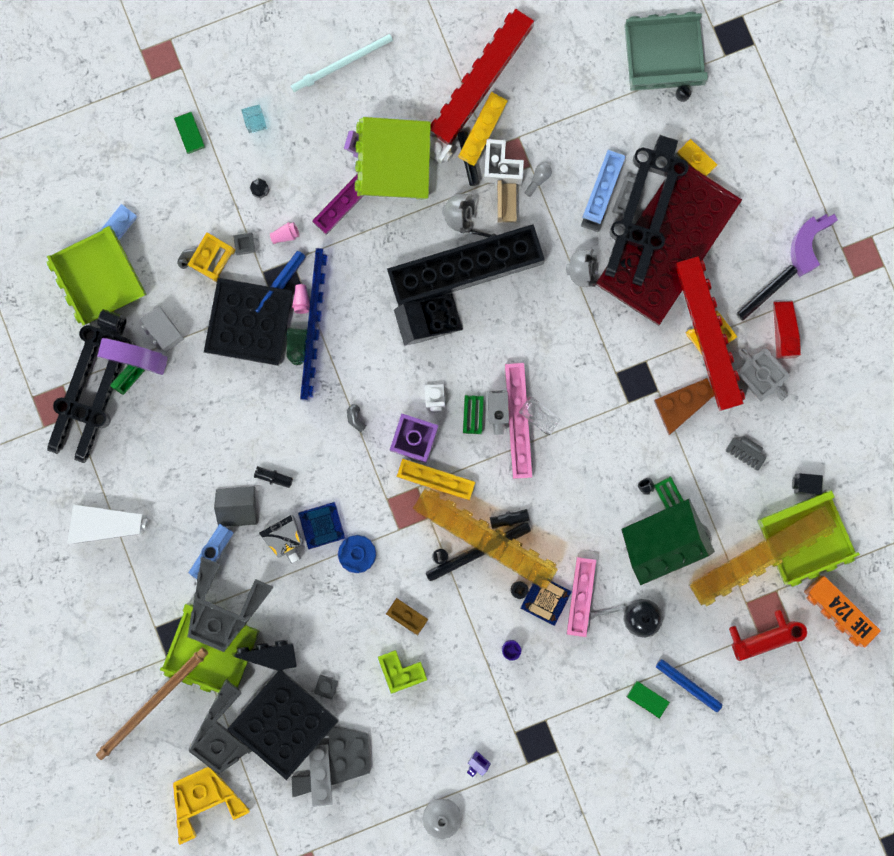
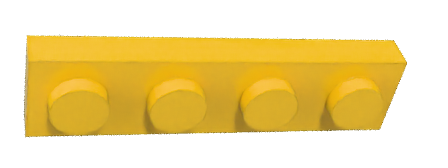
(482, 128)
(435, 479)

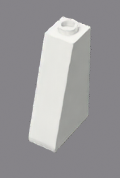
(99, 524)

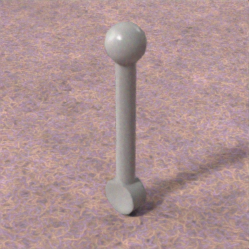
(622, 608)

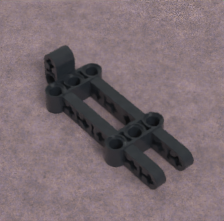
(664, 151)
(111, 326)

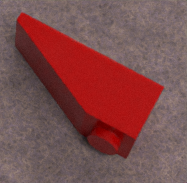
(786, 331)

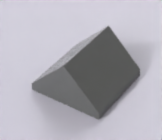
(235, 506)

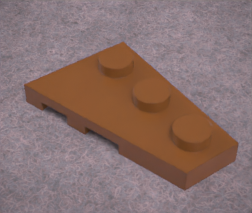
(683, 403)

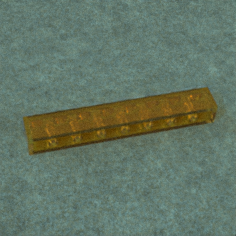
(485, 539)
(762, 555)

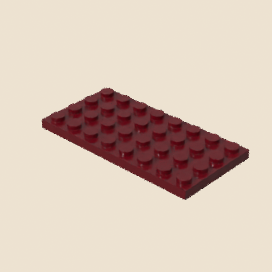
(690, 227)

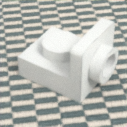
(440, 151)
(435, 397)

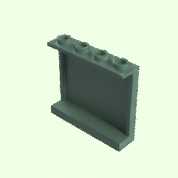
(665, 51)

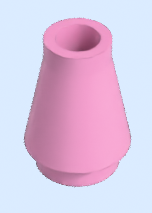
(285, 233)
(301, 300)

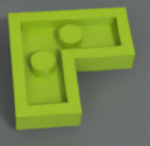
(397, 676)

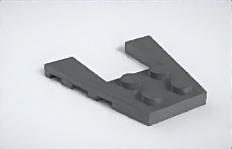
(215, 624)
(213, 742)
(347, 759)

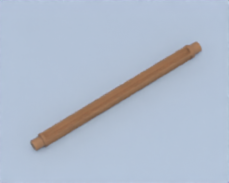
(152, 703)

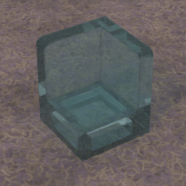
(254, 118)

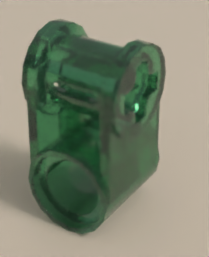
(296, 343)

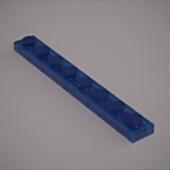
(313, 333)

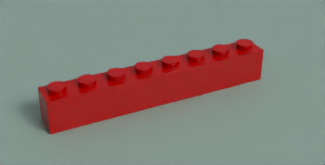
(482, 77)
(709, 334)

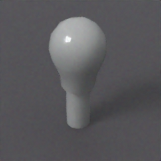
(541, 174)

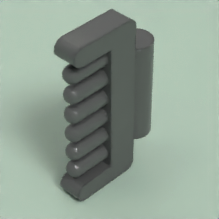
(749, 447)

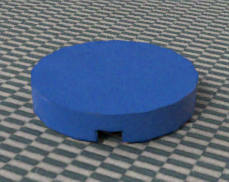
(357, 554)

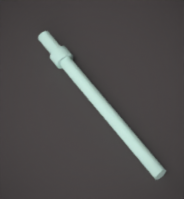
(309, 80)

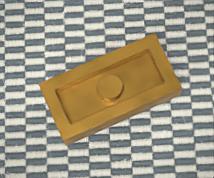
(407, 616)

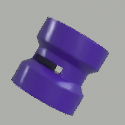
(511, 650)

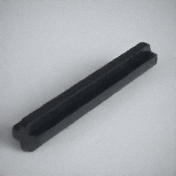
(769, 290)

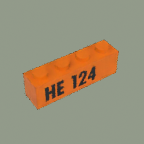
(842, 612)

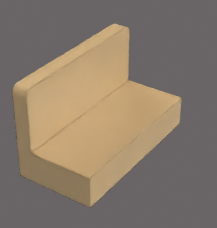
(506, 202)

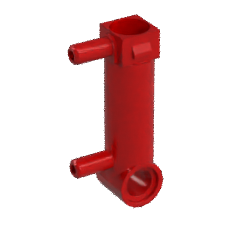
(767, 640)

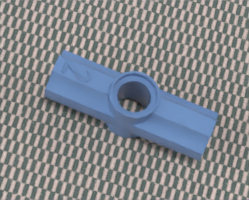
(218, 542)

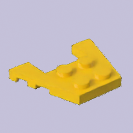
(198, 793)

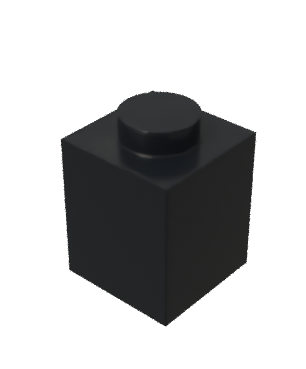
(807, 484)

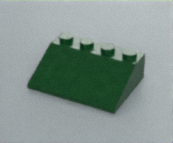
(666, 542)

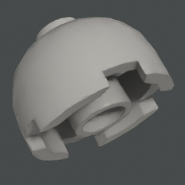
(459, 212)
(583, 268)
(449, 815)

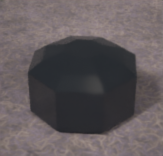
(259, 188)

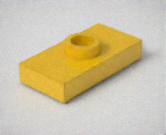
(696, 158)

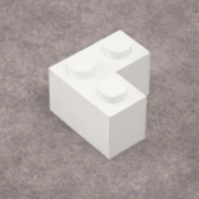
(498, 167)

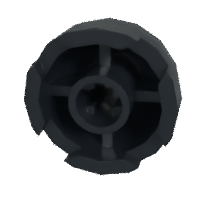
(648, 611)

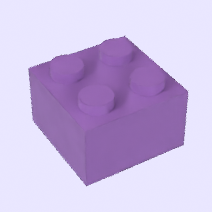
(414, 438)

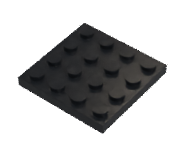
(239, 330)
(283, 724)

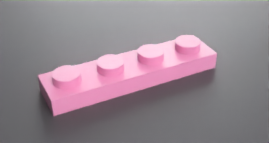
(581, 597)

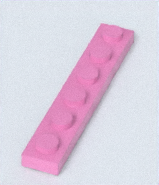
(518, 423)

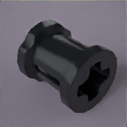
(514, 587)

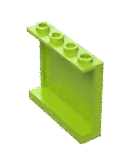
(393, 158)
(96, 275)
(820, 556)
(216, 665)

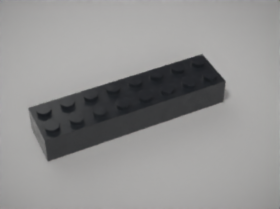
(466, 265)

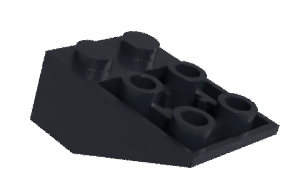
(427, 319)
(275, 657)

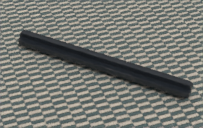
(472, 554)

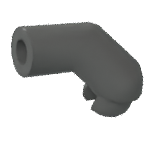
(185, 257)
(352, 416)

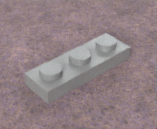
(320, 776)

